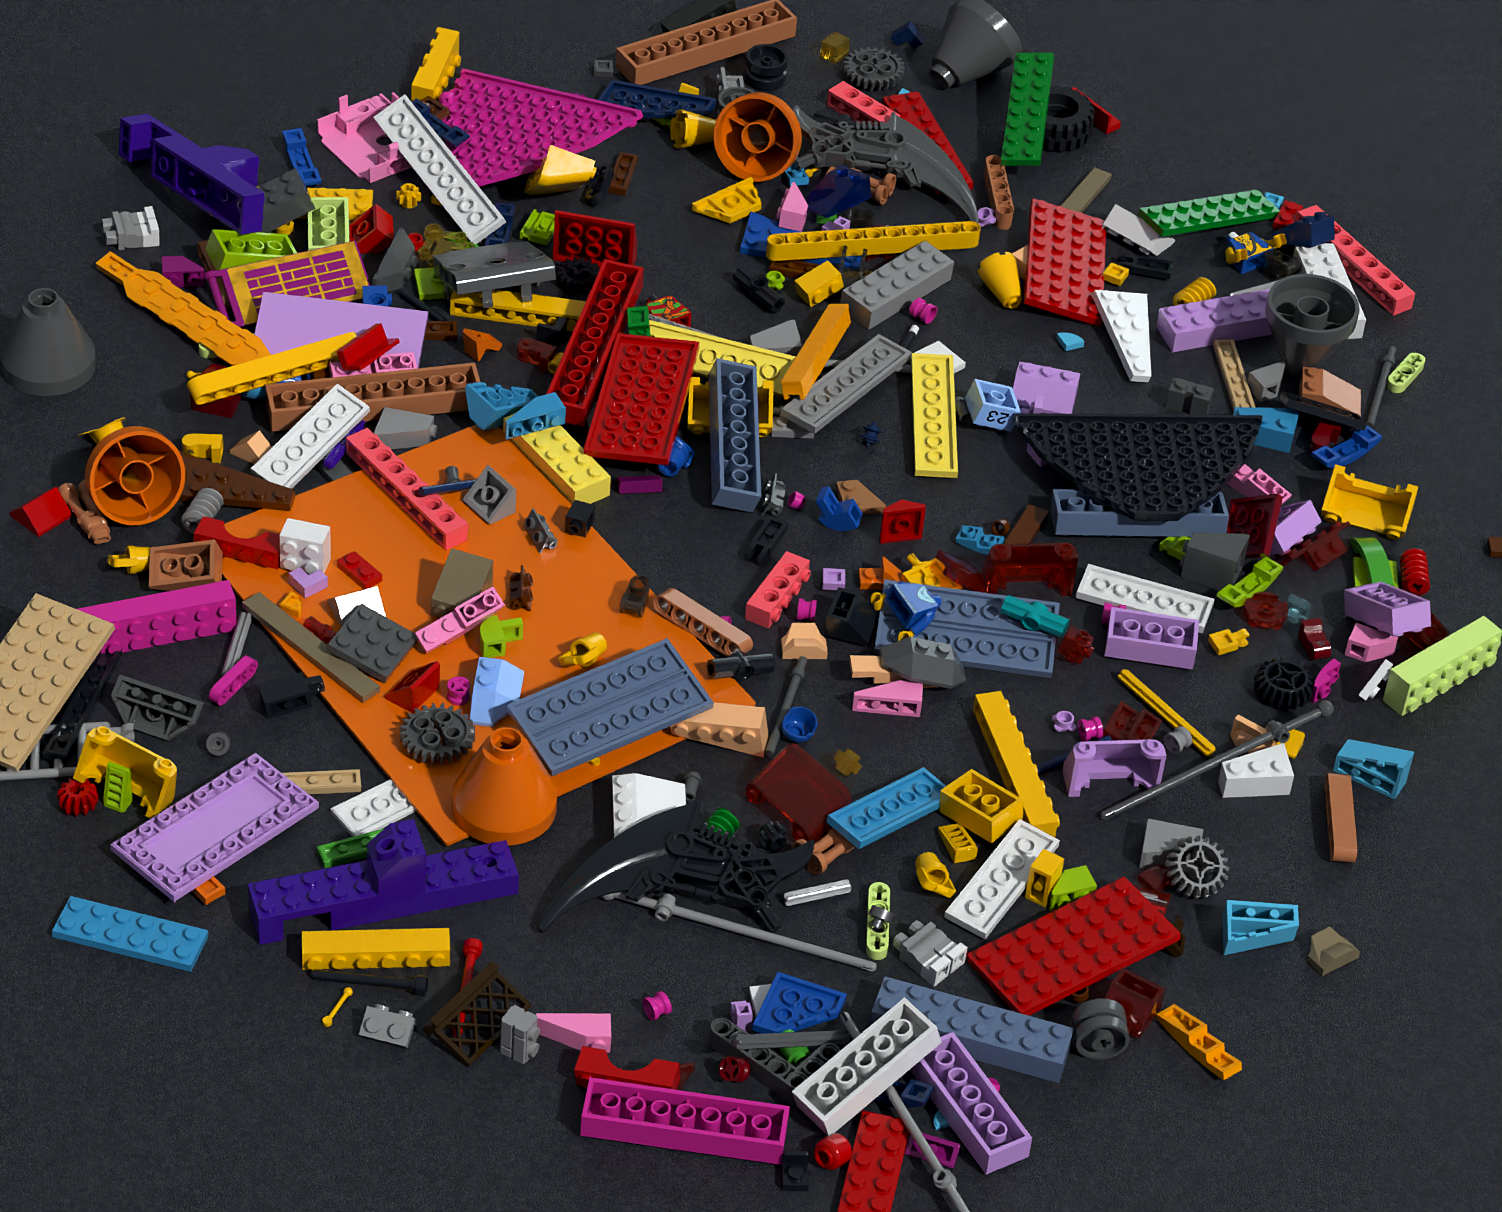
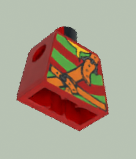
(669, 309)

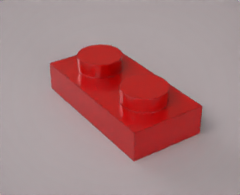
(1287, 214)
(359, 570)

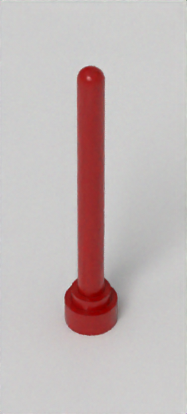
(472, 950)

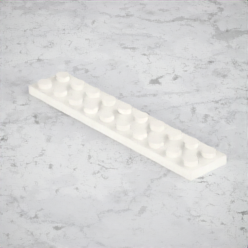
(440, 170)

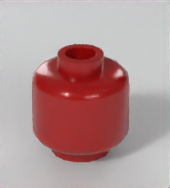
(832, 1151)

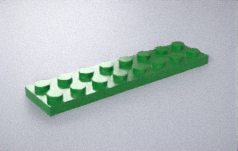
(1027, 109)
(1208, 213)

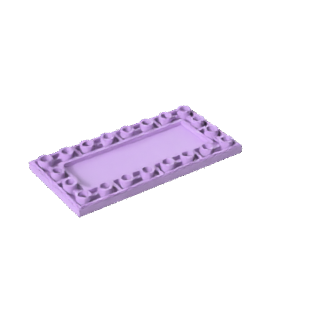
(298, 320)
(214, 826)

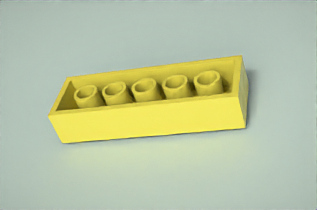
(565, 464)

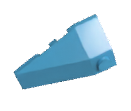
(491, 404)

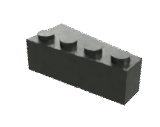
(697, 12)

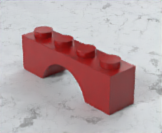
(260, 550)
(596, 1064)

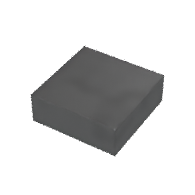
(603, 68)

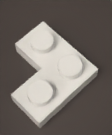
(1371, 688)

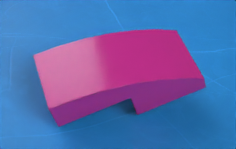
(1324, 679)

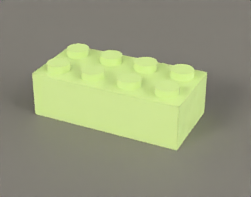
(328, 222)

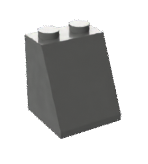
(1214, 558)

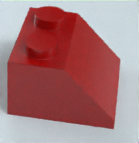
(372, 230)

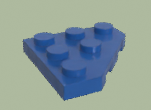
(796, 1005)

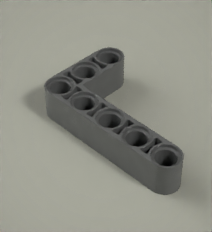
(766, 1064)

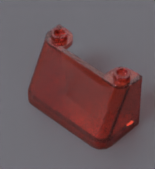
(1031, 562)
(800, 791)

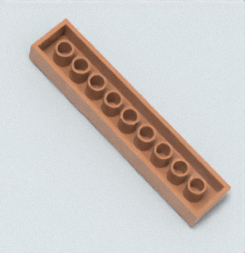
(705, 42)
(413, 390)

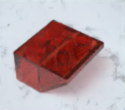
(1139, 999)

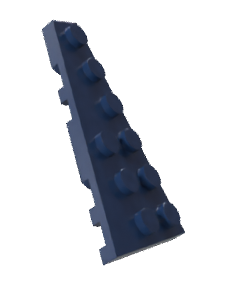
(656, 101)

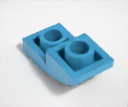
(796, 176)
(976, 540)

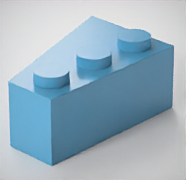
(1276, 428)

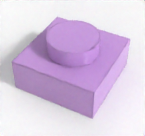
(833, 578)

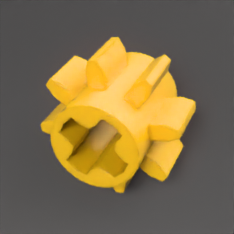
(408, 195)

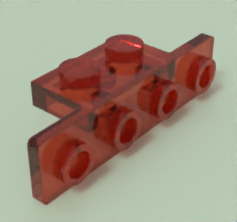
(1323, 550)

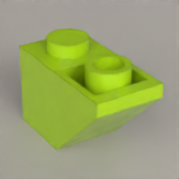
(1071, 886)

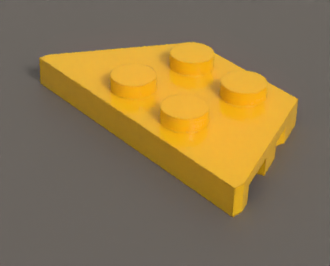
(730, 203)

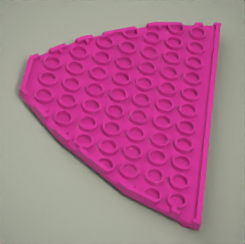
(517, 122)

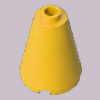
(691, 129)
(1002, 278)

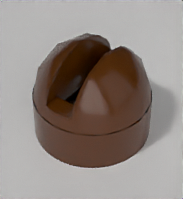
(1003, 531)
(1081, 996)

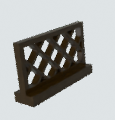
(459, 1004)

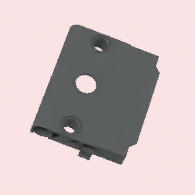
(471, 272)

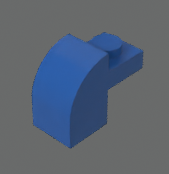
(836, 514)

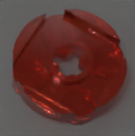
(1276, 613)

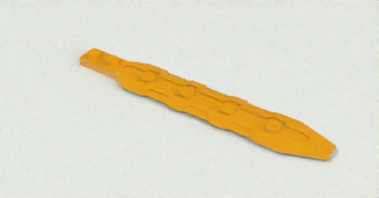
(184, 312)

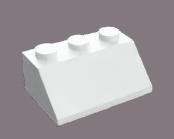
(1136, 231)

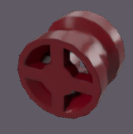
(730, 1064)

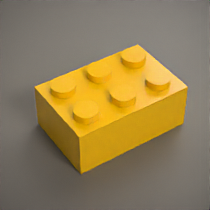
(981, 805)

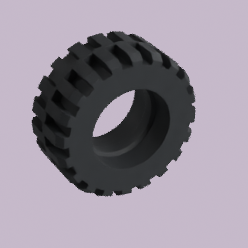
(1068, 120)

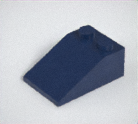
(1308, 231)

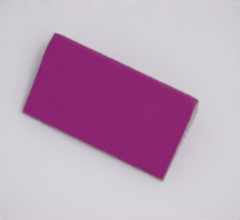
(639, 484)
(945, 1150)

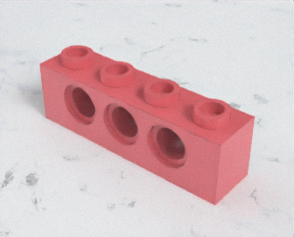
(856, 104)
(777, 590)

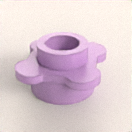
(986, 216)
(1064, 721)

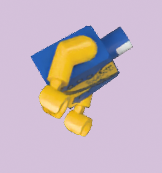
(1248, 250)

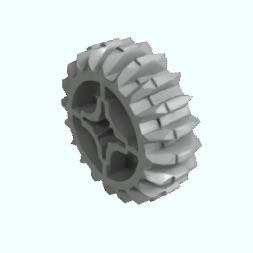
(1213, 866)

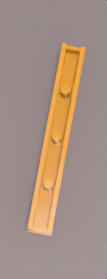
(816, 351)

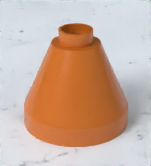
(757, 136)
(135, 475)
(504, 791)

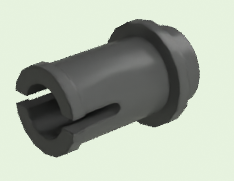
(962, 410)
(452, 475)
(692, 781)

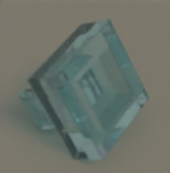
(1298, 608)

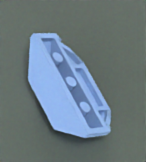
(494, 688)

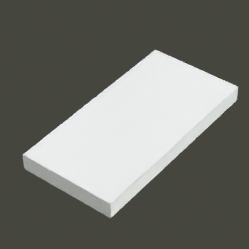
(372, 809)

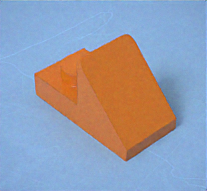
(478, 342)
(874, 577)

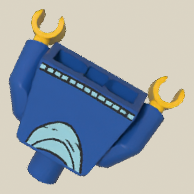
(910, 604)

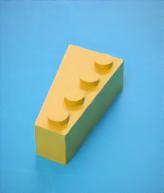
(437, 65)

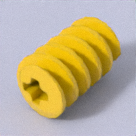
(1198, 290)

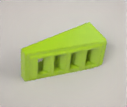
(117, 790)

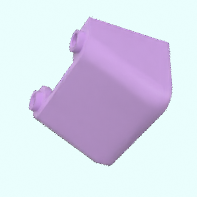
(1114, 759)

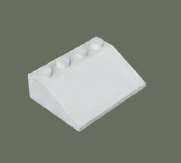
(642, 797)

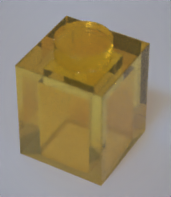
(834, 47)

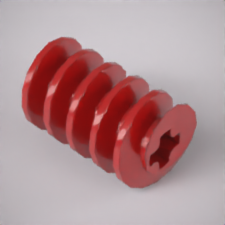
(1415, 572)

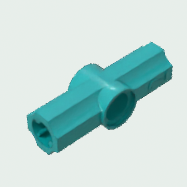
(1034, 616)

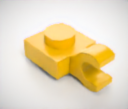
(1226, 642)

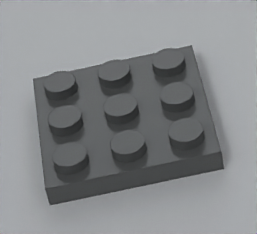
(372, 643)

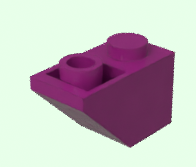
(182, 272)

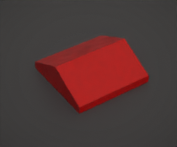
(902, 522)

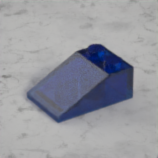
(839, 191)

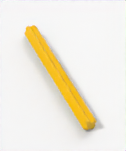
(1165, 711)

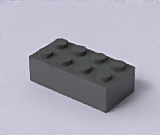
(284, 200)

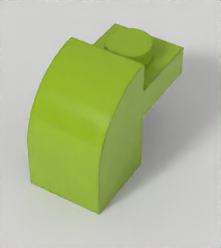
(496, 633)

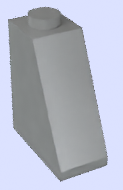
(780, 338)
(405, 428)
(1160, 839)

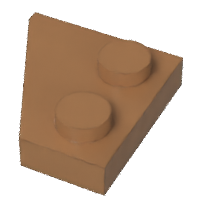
(863, 497)

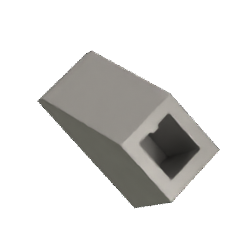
(1266, 381)

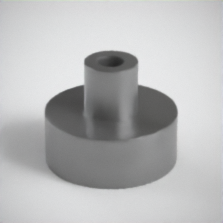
(214, 746)
(880, 916)

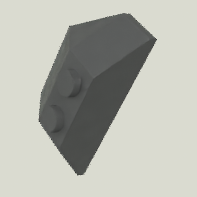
(396, 263)
(924, 662)
(154, 708)

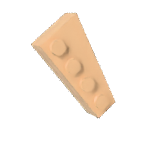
(728, 726)

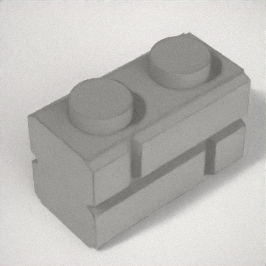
(519, 1034)

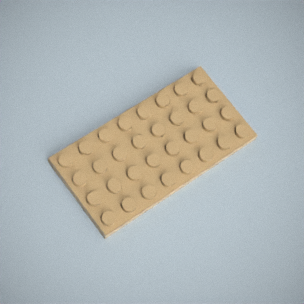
(40, 669)

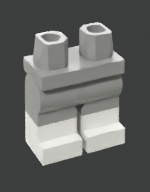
(131, 229)
(929, 952)

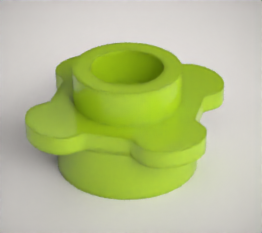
(775, 279)

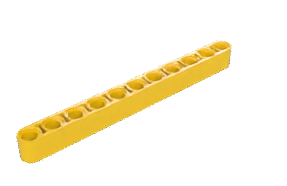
(876, 239)

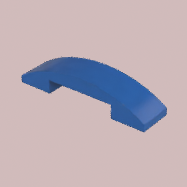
(299, 157)
(1350, 450)

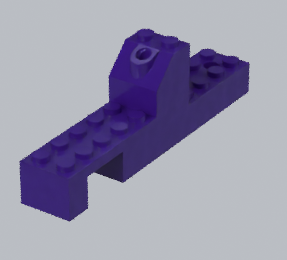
(213, 178)
(389, 885)

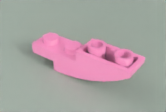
(384, 363)
(1256, 484)
(460, 620)

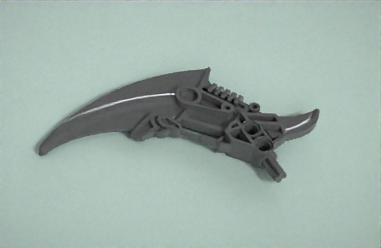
(897, 143)

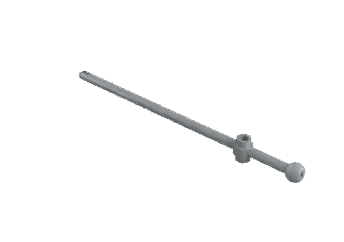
(666, 907)
(942, 1177)

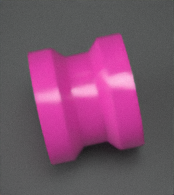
(806, 610)
(458, 690)
(1090, 728)
(656, 1005)

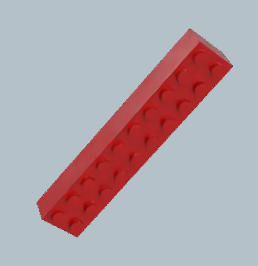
(593, 338)

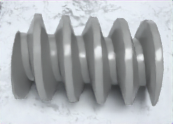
(206, 504)

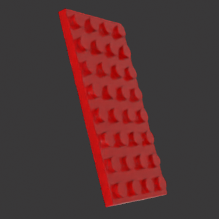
(1064, 261)
(642, 399)
(1073, 947)

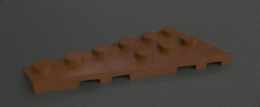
(234, 486)

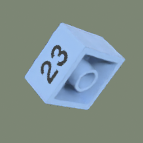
(992, 405)

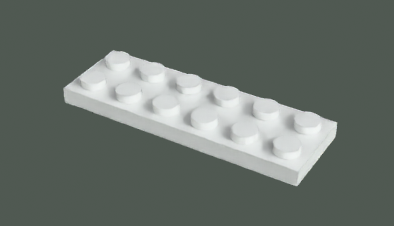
(311, 438)
(1138, 594)
(999, 880)

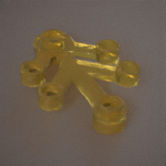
(434, 233)

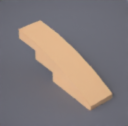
(872, 667)

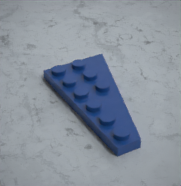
(759, 229)

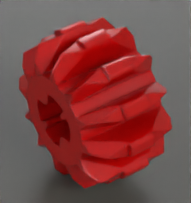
(77, 797)

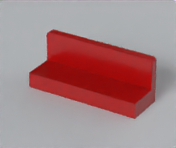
(1103, 119)
(365, 348)

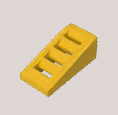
(958, 853)

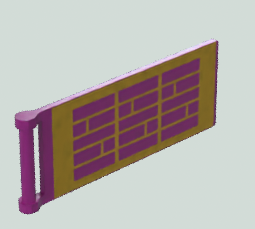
(320, 273)

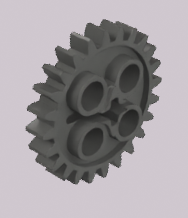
(873, 68)
(450, 728)

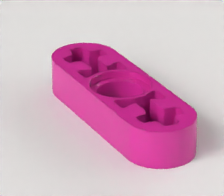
(233, 680)

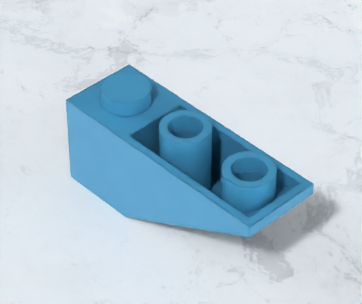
(537, 415)

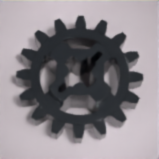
(577, 273)

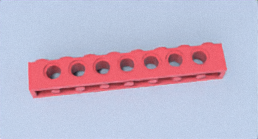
(1368, 270)
(403, 486)

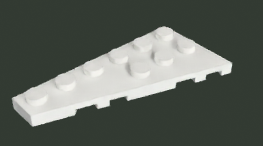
(1128, 327)

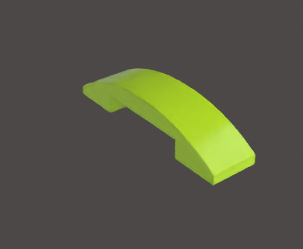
(1258, 580)

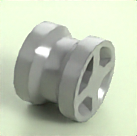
(1177, 740)

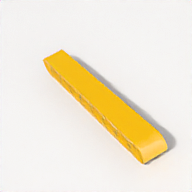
(267, 369)

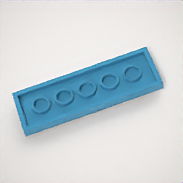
(888, 808)
(130, 933)

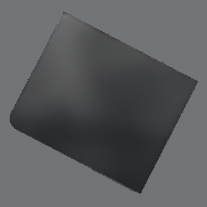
(552, 334)

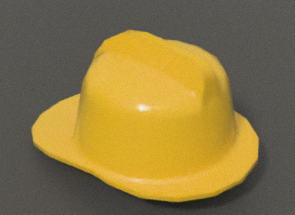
(98, 434)

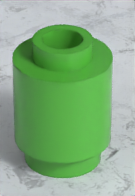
(794, 1055)

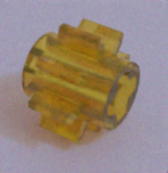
(847, 762)

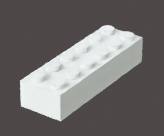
(1325, 261)
(866, 1067)

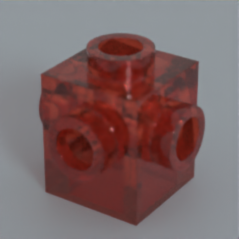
(1076, 645)

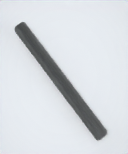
(790, 1039)

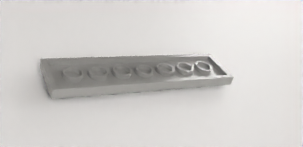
(846, 383)

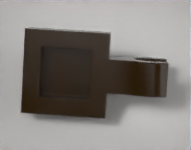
(1177, 948)

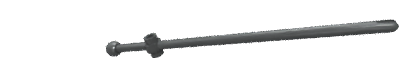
(1275, 730)

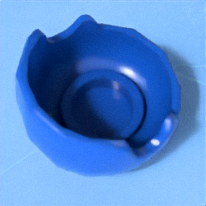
(799, 724)

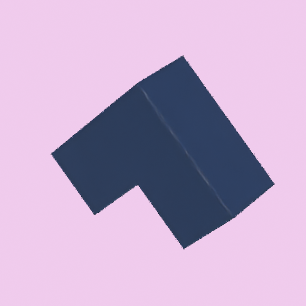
(908, 33)

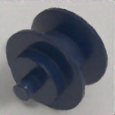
(871, 433)

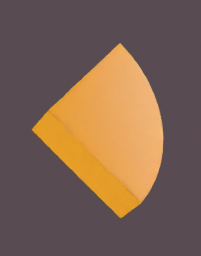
(291, 604)

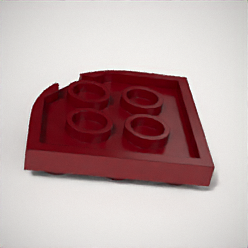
(1257, 518)

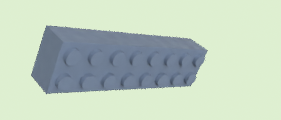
(734, 435)
(1082, 515)
(986, 1030)

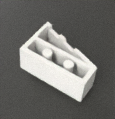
(1257, 774)

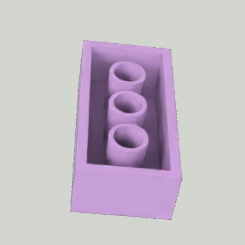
(1387, 608)
(1152, 638)

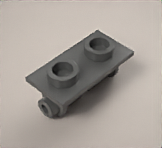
(773, 496)
(539, 531)

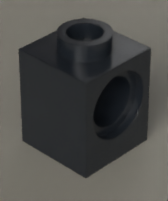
(580, 518)

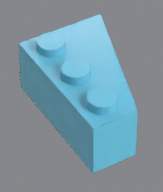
(1375, 766)
(1257, 925)

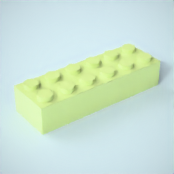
(1442, 666)

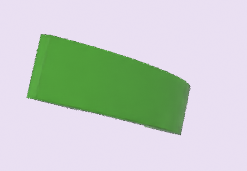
(1374, 559)

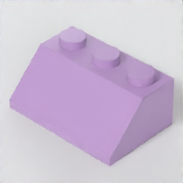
(1055, 384)
(1292, 525)

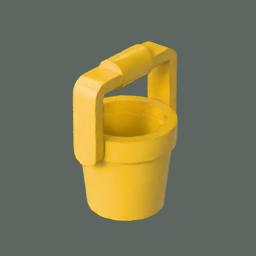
(135, 559)
(584, 651)
(934, 875)

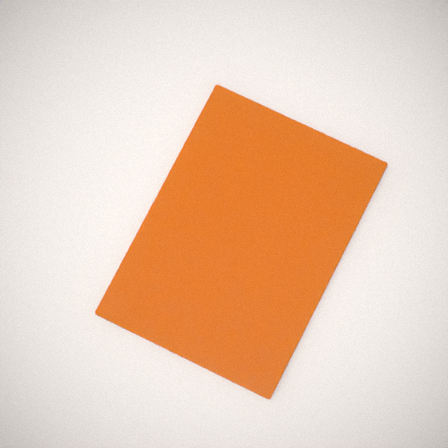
(573, 593)

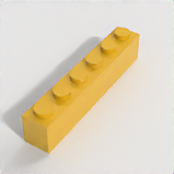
(375, 948)

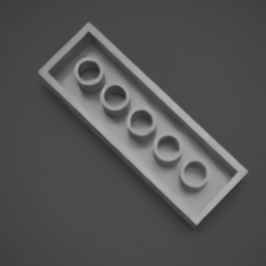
(897, 284)

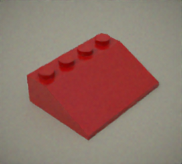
(593, 239)

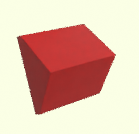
(42, 512)
(415, 687)

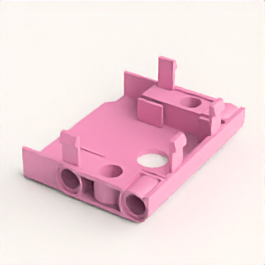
(353, 137)

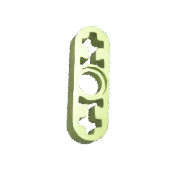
(1405, 379)

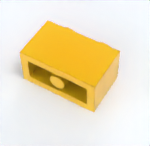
(819, 283)
(1043, 877)

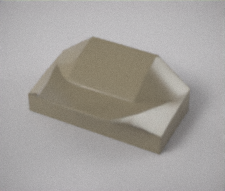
(1330, 951)

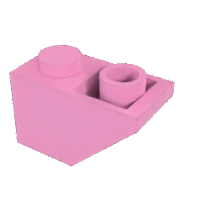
(1370, 644)

